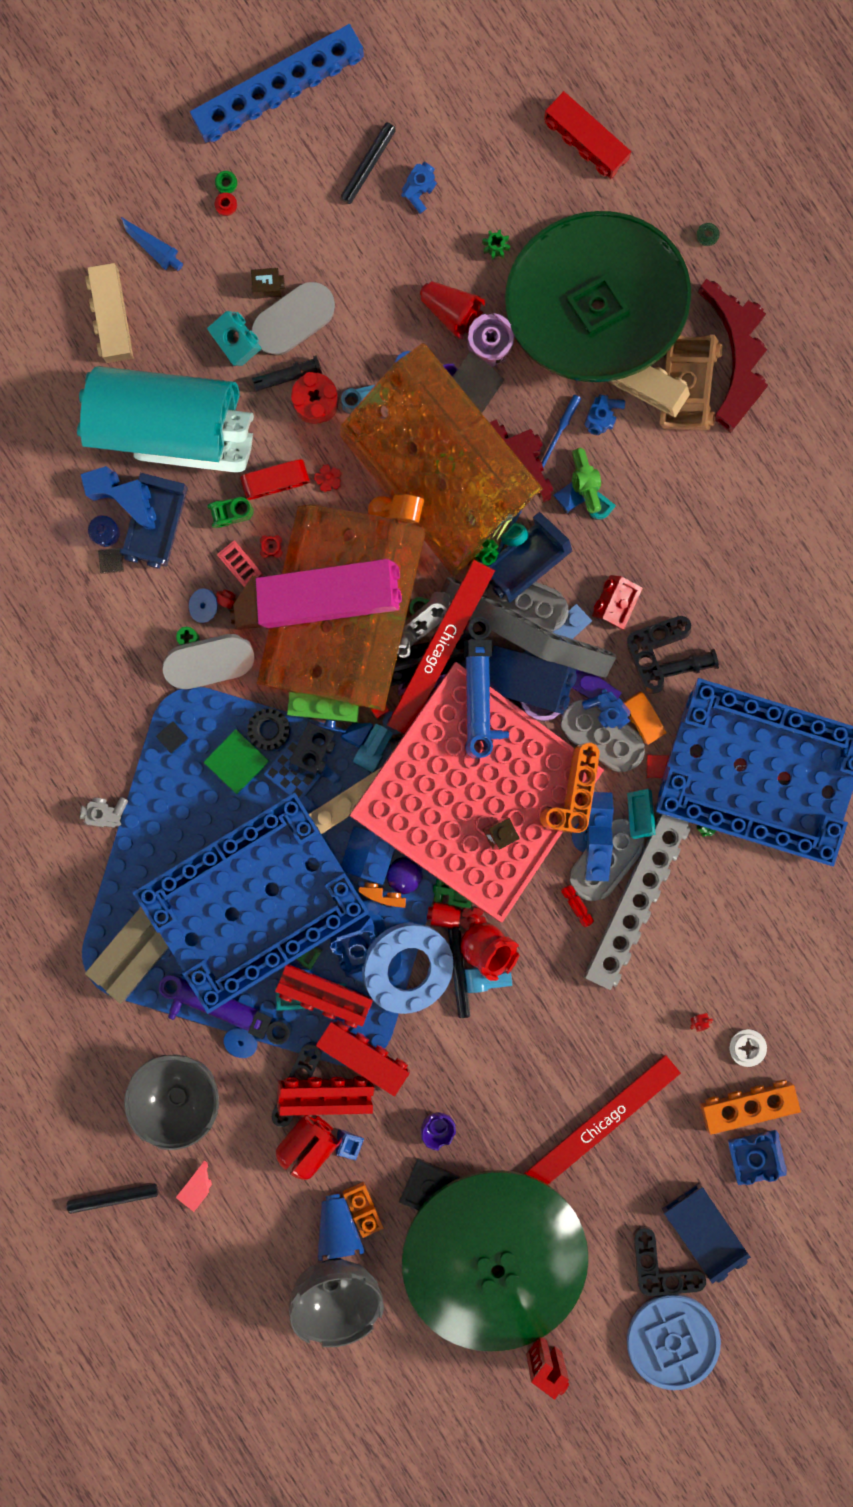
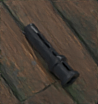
(287, 374)
(693, 663)

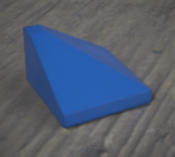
(568, 498)
(357, 733)
(349, 1146)

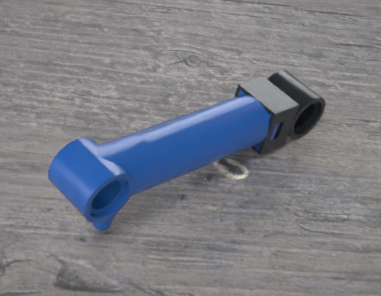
(478, 689)

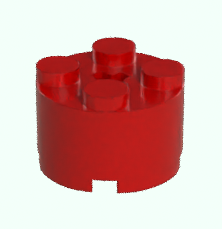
(312, 385)

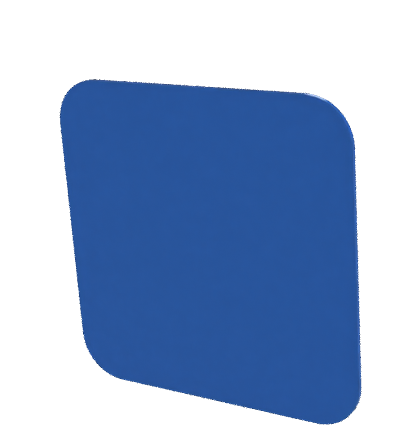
(184, 807)

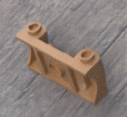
(693, 362)

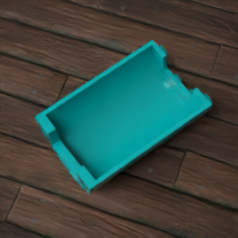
(155, 413)

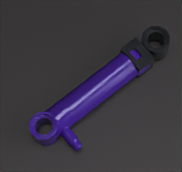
(233, 1012)

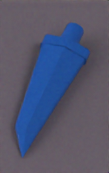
(160, 251)

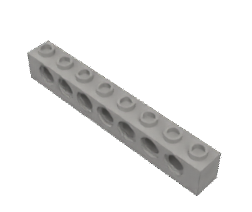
(625, 906)

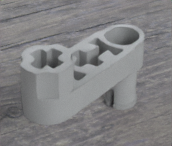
(431, 613)

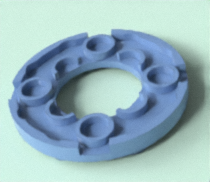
(386, 947)

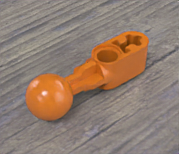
(402, 507)

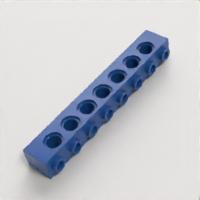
(282, 72)

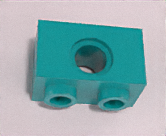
(223, 333)

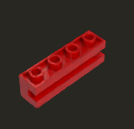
(586, 135)
(323, 995)
(364, 1058)
(324, 1096)
(547, 1368)

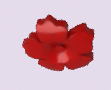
(328, 478)
(472, 918)

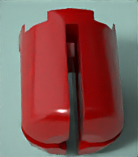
(315, 1154)

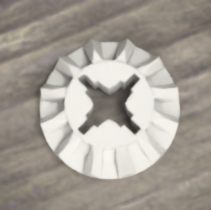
(756, 1055)

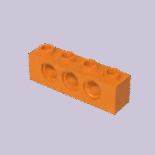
(786, 1105)

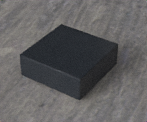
(172, 737)

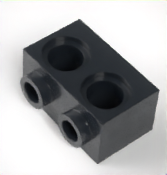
(307, 749)

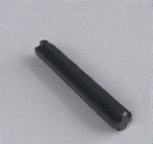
(368, 163)
(459, 973)
(112, 1198)

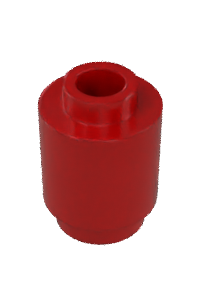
(444, 915)

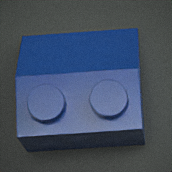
(367, 856)

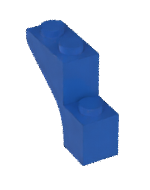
(131, 496)
(599, 837)

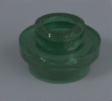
(703, 239)

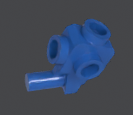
(419, 181)
(600, 414)
(613, 710)

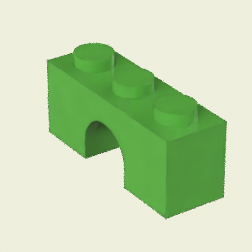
(317, 707)

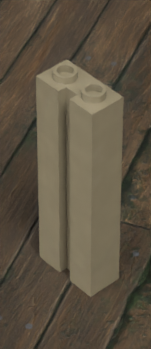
(128, 957)

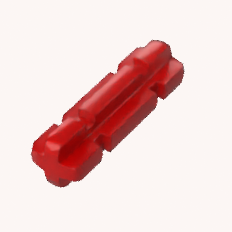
(577, 906)

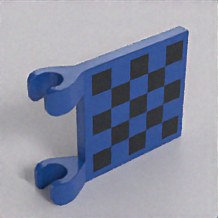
(295, 782)

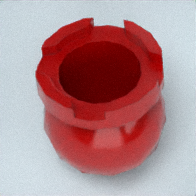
(489, 950)

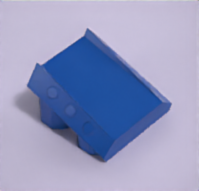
(353, 943)
(757, 1157)

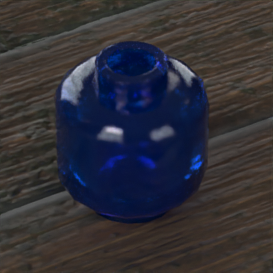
(109, 535)

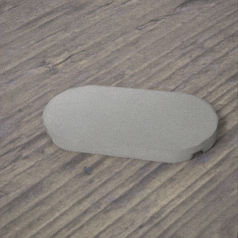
(294, 318)
(538, 604)
(208, 661)
(618, 748)
(624, 855)

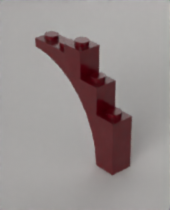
(746, 352)
(526, 448)

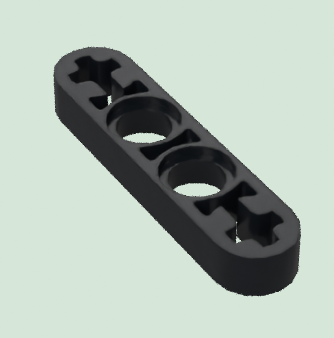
(302, 1056)

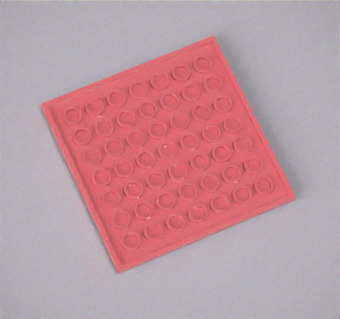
(438, 799)

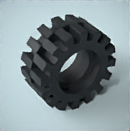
(254, 729)

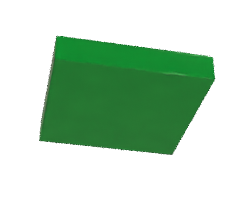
(236, 761)

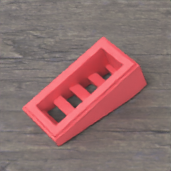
(233, 545)

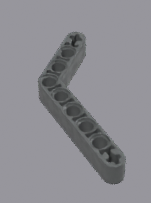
(536, 638)

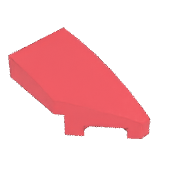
(196, 1188)

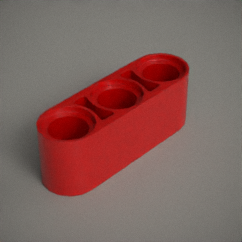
(274, 479)

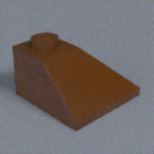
(245, 607)

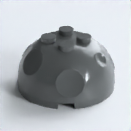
(172, 1101)
(335, 1303)

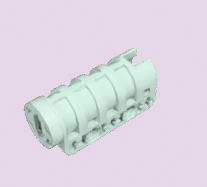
(235, 451)

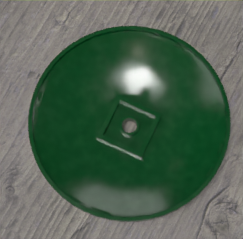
(607, 261)
(488, 1223)

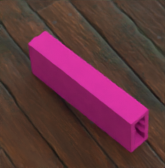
(328, 593)

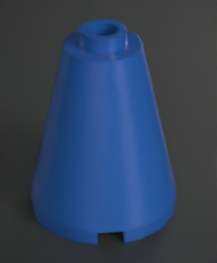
(337, 1230)

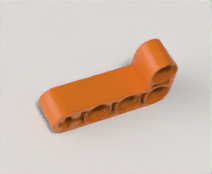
(575, 786)

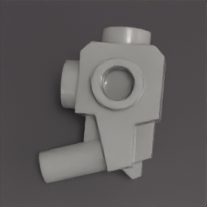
(100, 815)

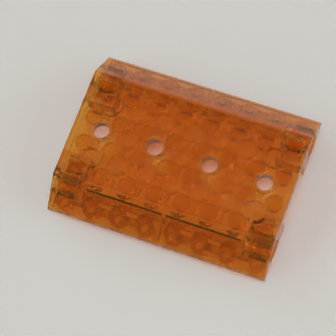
(451, 444)
(358, 650)

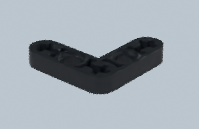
(649, 643)
(652, 1272)

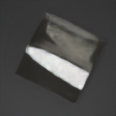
(477, 380)

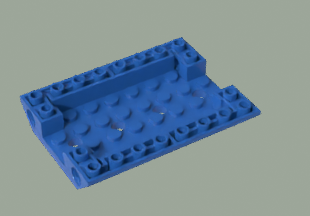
(752, 801)
(269, 928)

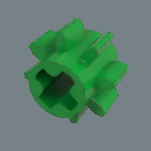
(493, 250)
(488, 553)

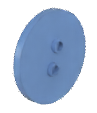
(673, 1341)

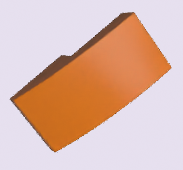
(644, 718)
(375, 893)
(363, 1209)

